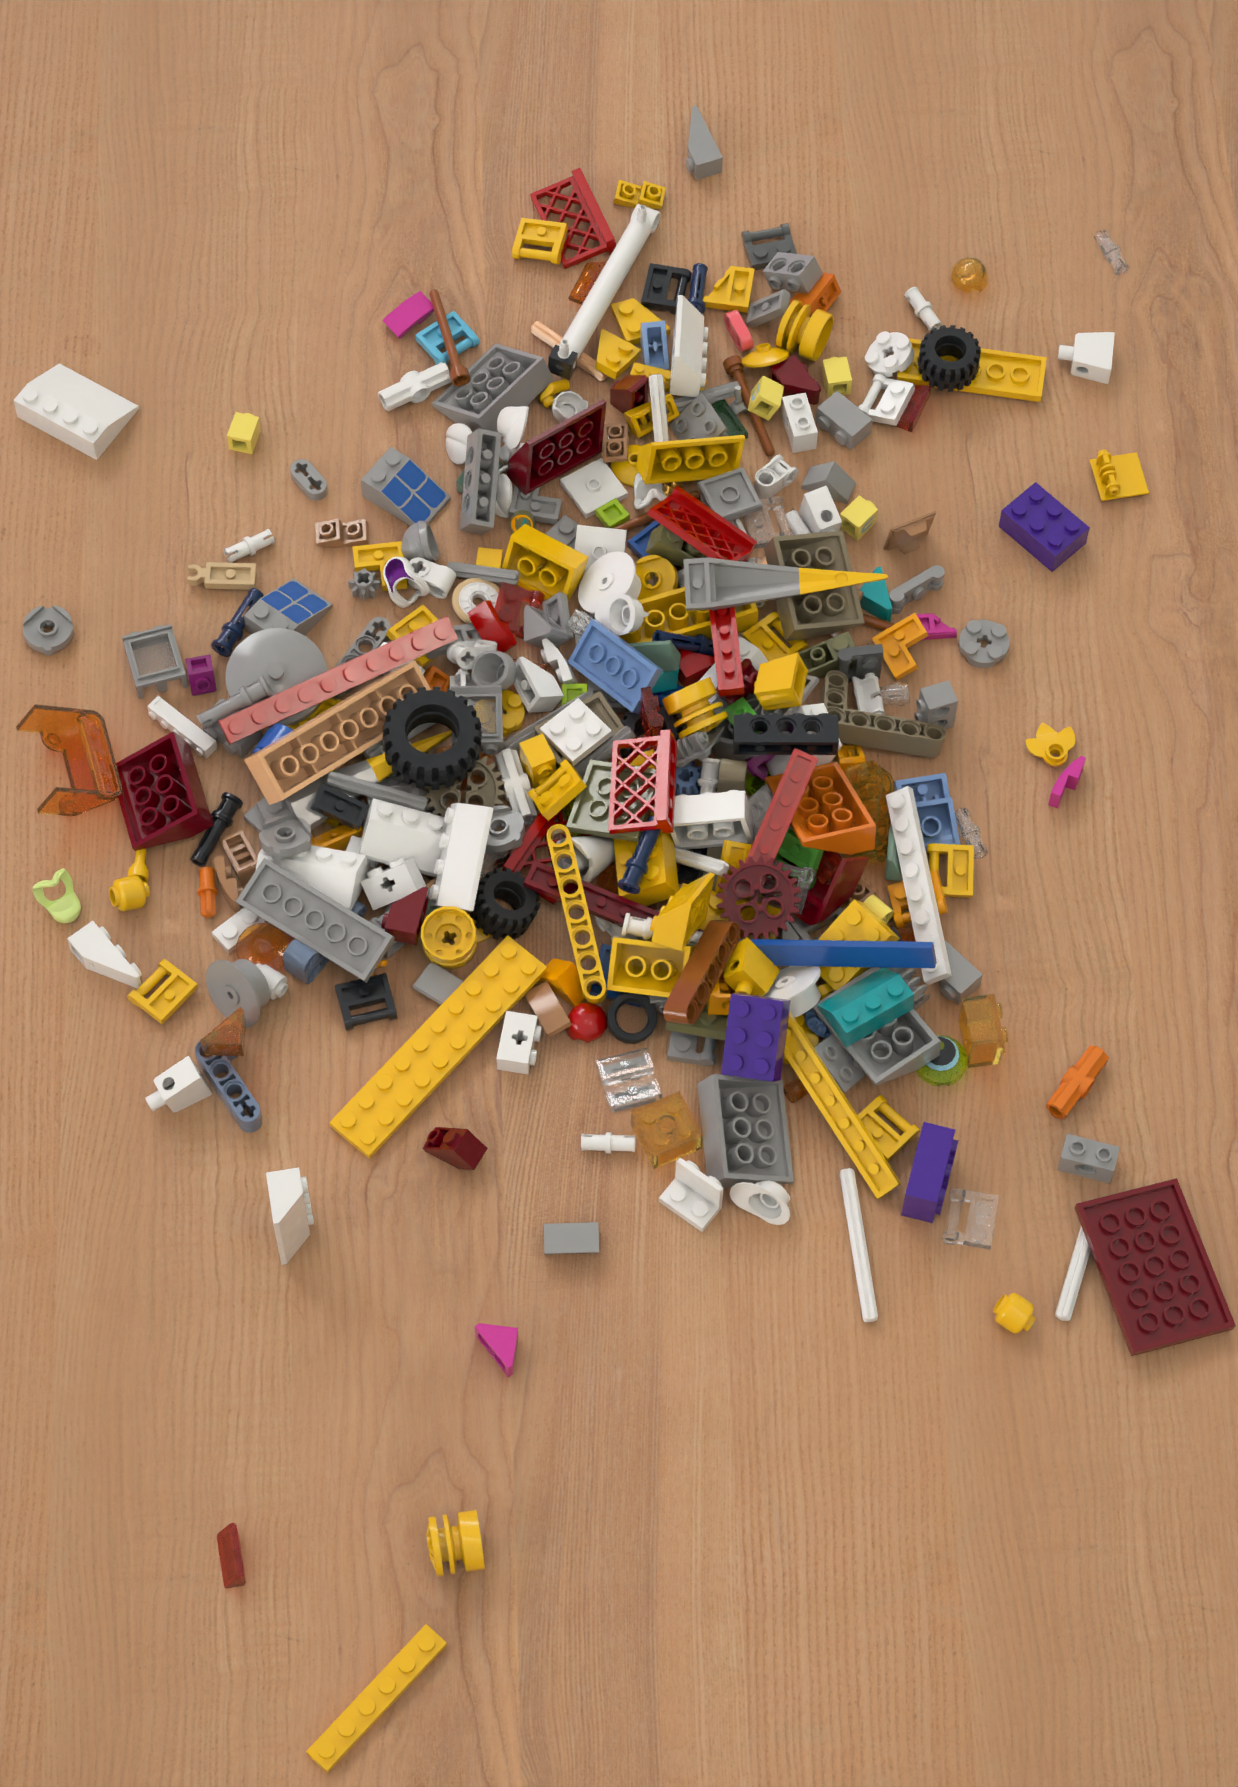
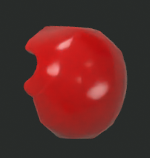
(587, 1022)

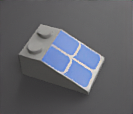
(403, 489)
(287, 607)

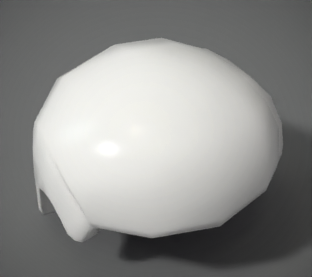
(567, 405)

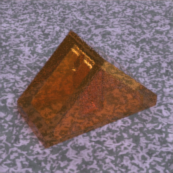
(227, 1037)

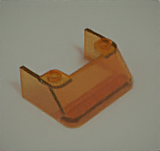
(86, 753)

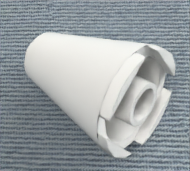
(592, 855)

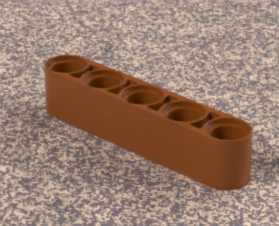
(702, 972)

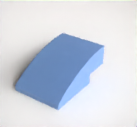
(933, 808)

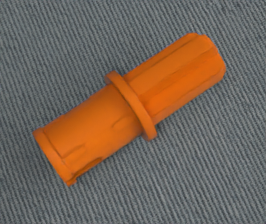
(207, 892)

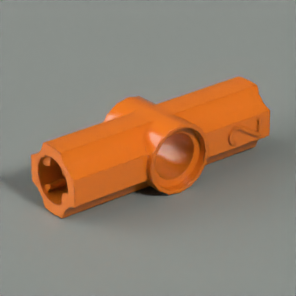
(1077, 1082)

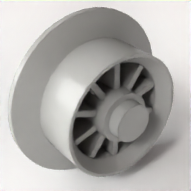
(238, 986)

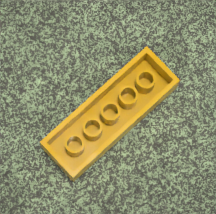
(669, 614)
(662, 875)

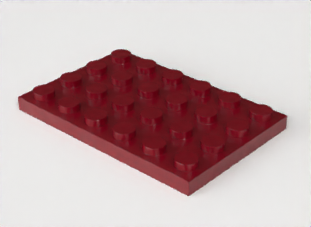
(1154, 1267)

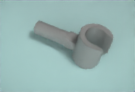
(737, 405)

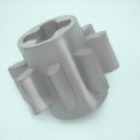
(364, 584)

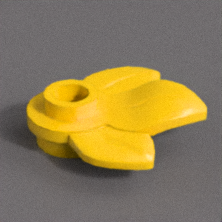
(1051, 742)

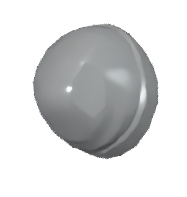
(420, 542)
(494, 669)

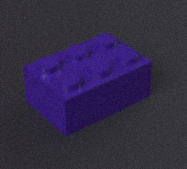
(1043, 527)
(755, 1037)
(930, 1173)

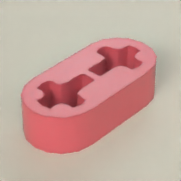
(738, 331)

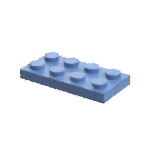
(614, 665)

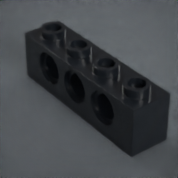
(775, 743)

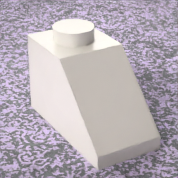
(536, 687)

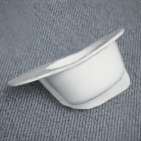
(620, 613)
(763, 1199)

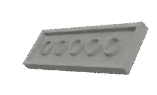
(315, 920)

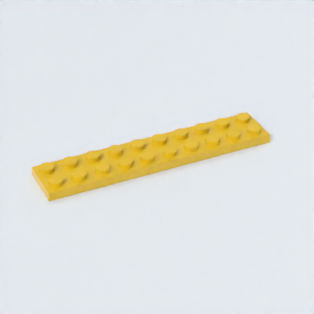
(438, 1047)

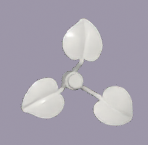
(511, 425)

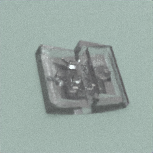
(628, 1080)

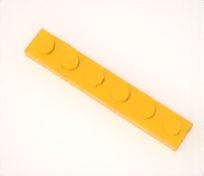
(376, 1698)

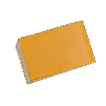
(849, 755)
(564, 981)

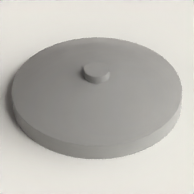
(282, 658)

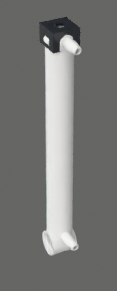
(564, 356)

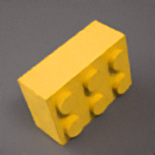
(854, 924)

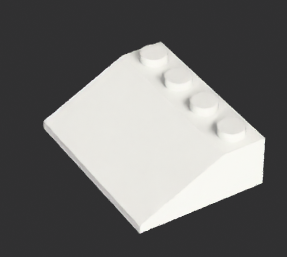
(74, 410)

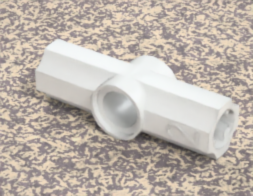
(414, 386)
(516, 784)

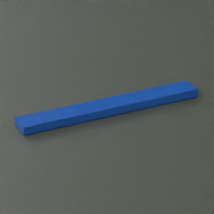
(848, 953)

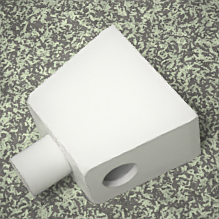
(1090, 355)
(819, 511)
(179, 1087)

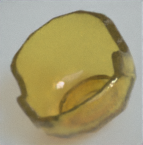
(969, 275)

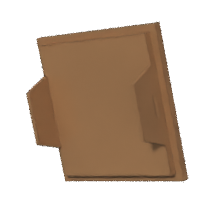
(907, 535)

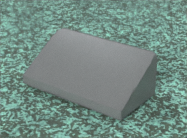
(437, 983)

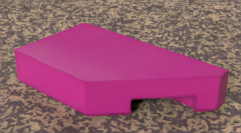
(936, 628)

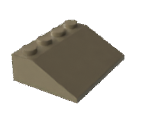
(821, 611)

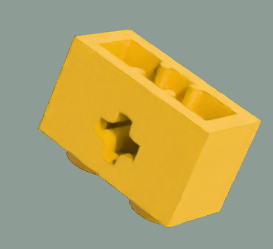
(537, 760)

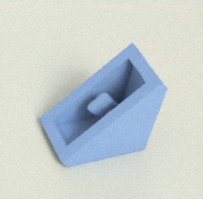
(654, 344)

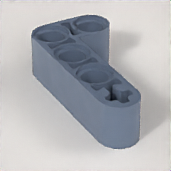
(305, 962)
(227, 1086)

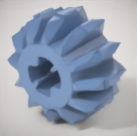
(691, 774)

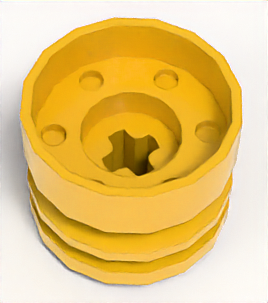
(800, 328)
(695, 708)
(456, 925)
(455, 1543)

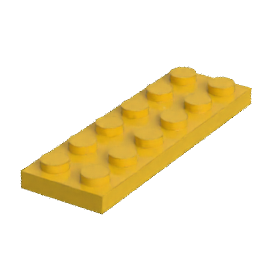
(997, 375)

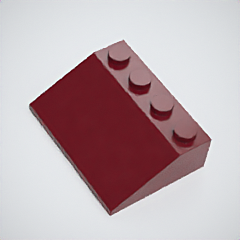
(558, 449)
(162, 794)

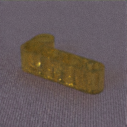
(873, 785)

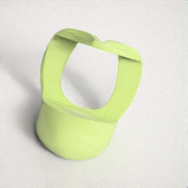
(65, 908)

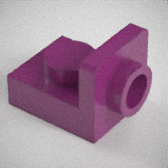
(201, 675)
(756, 766)

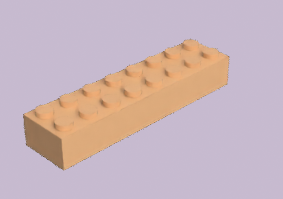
(331, 736)

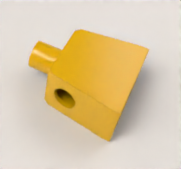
(749, 970)

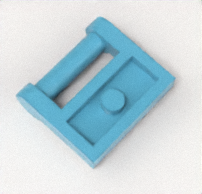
(432, 340)

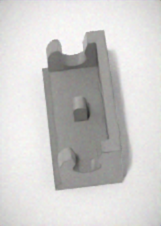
(571, 1238)

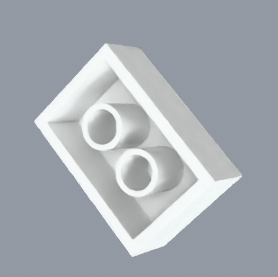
(711, 819)

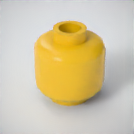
(129, 893)
(1014, 1313)

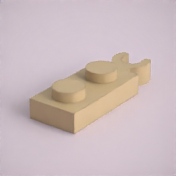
(224, 575)

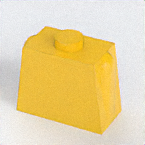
(781, 682)

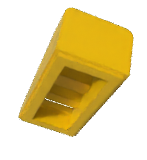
(640, 411)

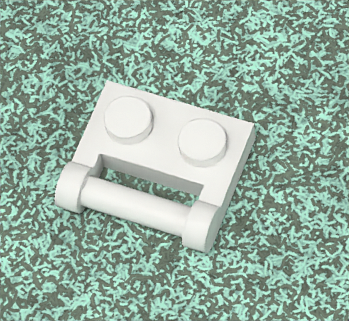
(893, 401)

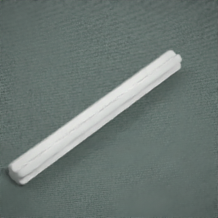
(858, 1245)

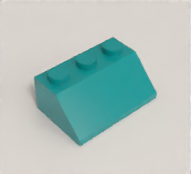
(867, 1005)

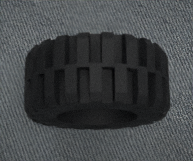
(432, 707)

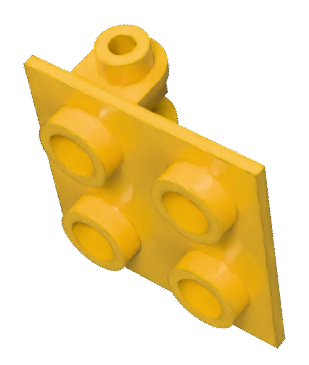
(1118, 475)

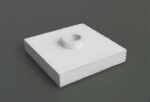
(593, 487)
(599, 541)

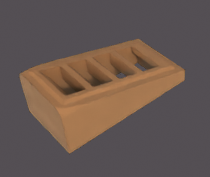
(246, 870)

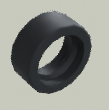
(632, 1038)

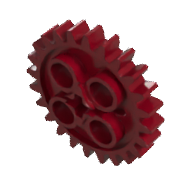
(754, 874)

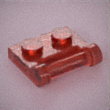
(509, 605)
(651, 720)

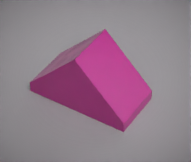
(500, 1343)

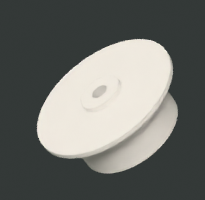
(607, 576)
(797, 985)

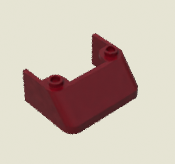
(825, 898)

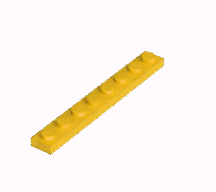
(838, 1111)

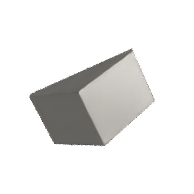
(834, 477)
(539, 626)

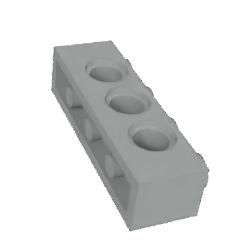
(480, 481)

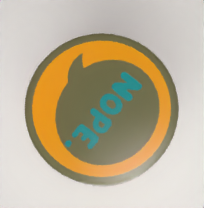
(520, 518)

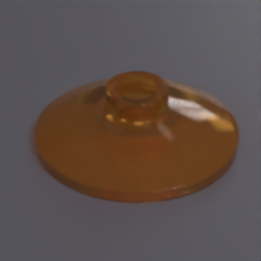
(258, 933)

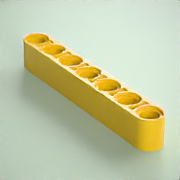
(573, 901)

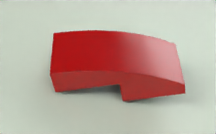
(490, 627)

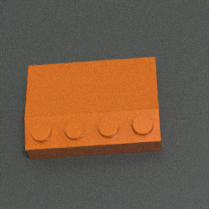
(831, 813)

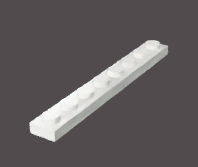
(917, 879)

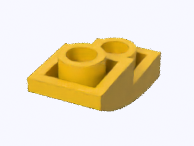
(630, 194)

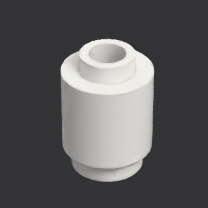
(276, 981)

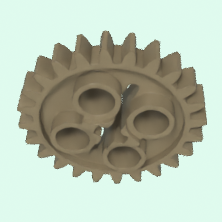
(485, 792)

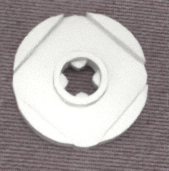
(885, 344)

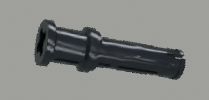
(221, 820)

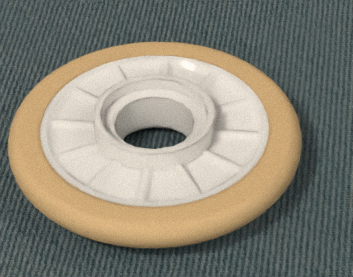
(471, 589)

